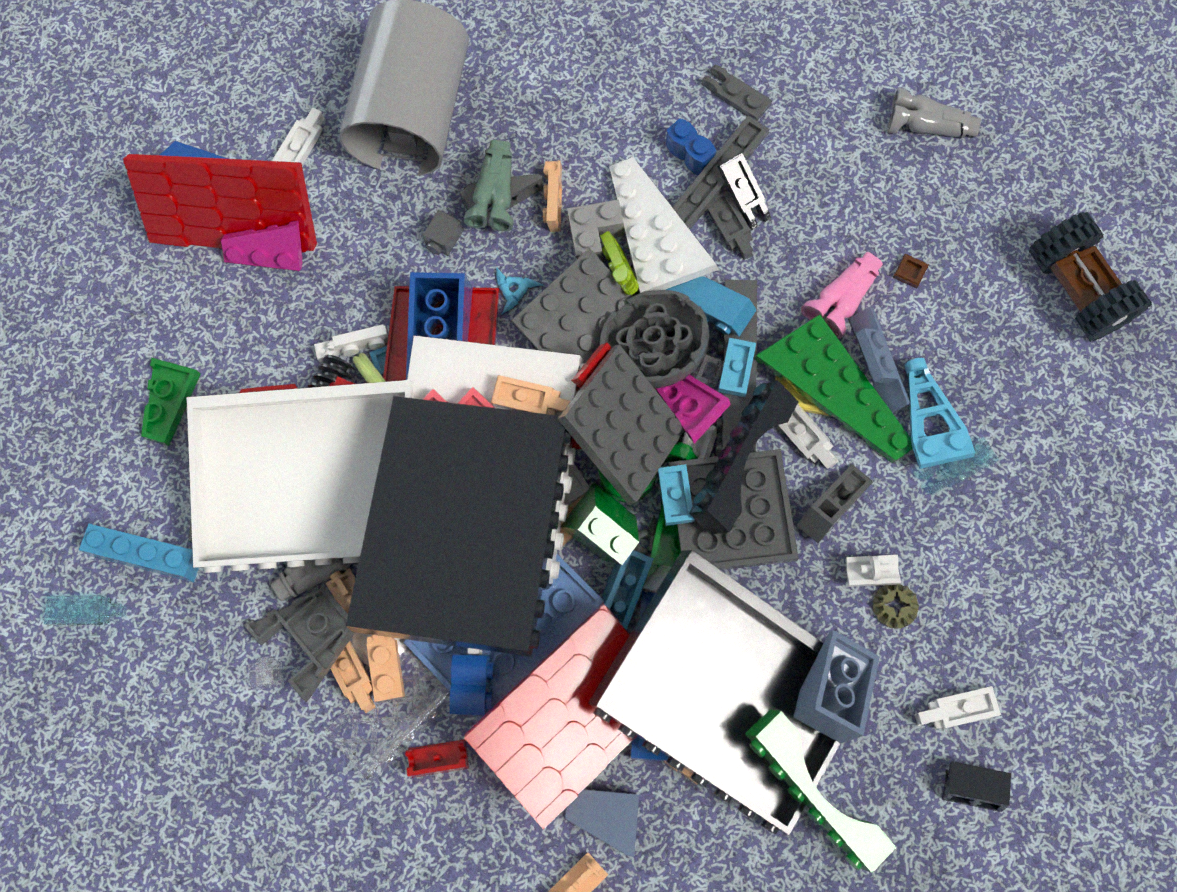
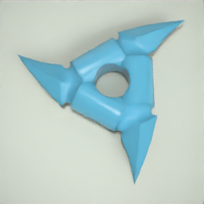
(513, 297)

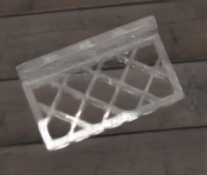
(401, 735)

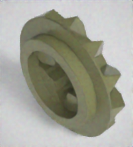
(887, 614)

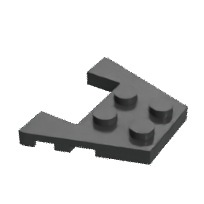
(319, 629)

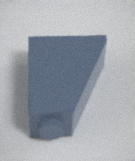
(607, 817)

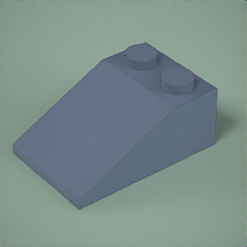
(838, 689)

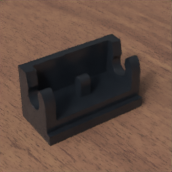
(977, 786)

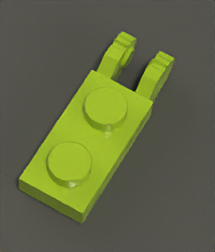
(620, 266)

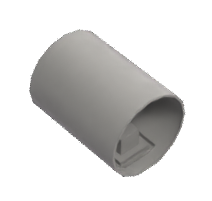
(405, 81)

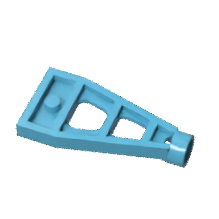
(941, 447)

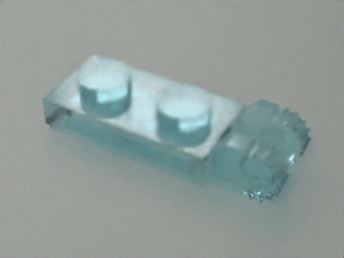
(959, 470)

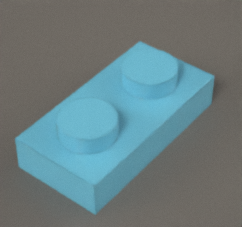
(737, 367)
(675, 494)

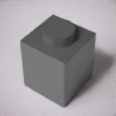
(442, 233)

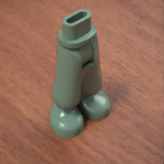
(494, 189)

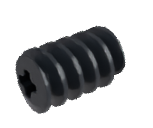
(330, 370)

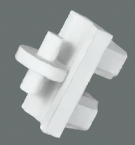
(872, 570)

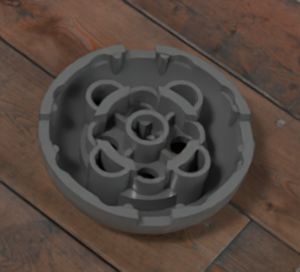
(643, 330)

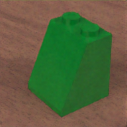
(603, 526)

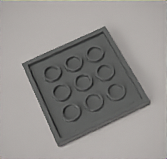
(572, 309)
(622, 424)
(764, 526)

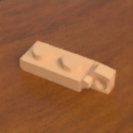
(553, 195)
(527, 396)
(385, 668)
(353, 678)

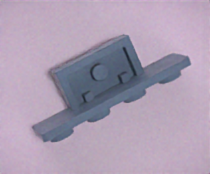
(879, 359)

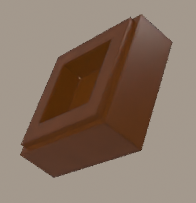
(910, 271)

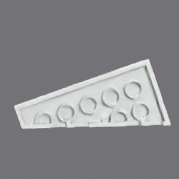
(658, 239)

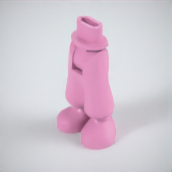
(844, 293)

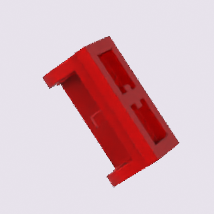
(437, 758)

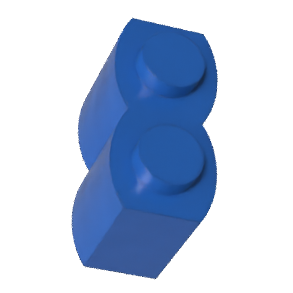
(687, 145)
(471, 684)

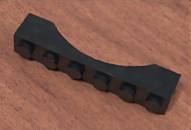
(720, 498)

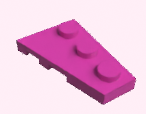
(265, 248)
(694, 405)

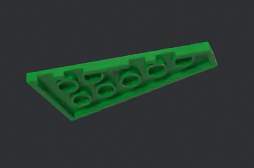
(831, 380)

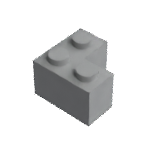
(592, 221)

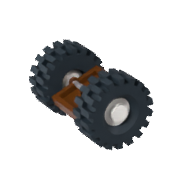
(1087, 277)

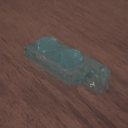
(81, 610)

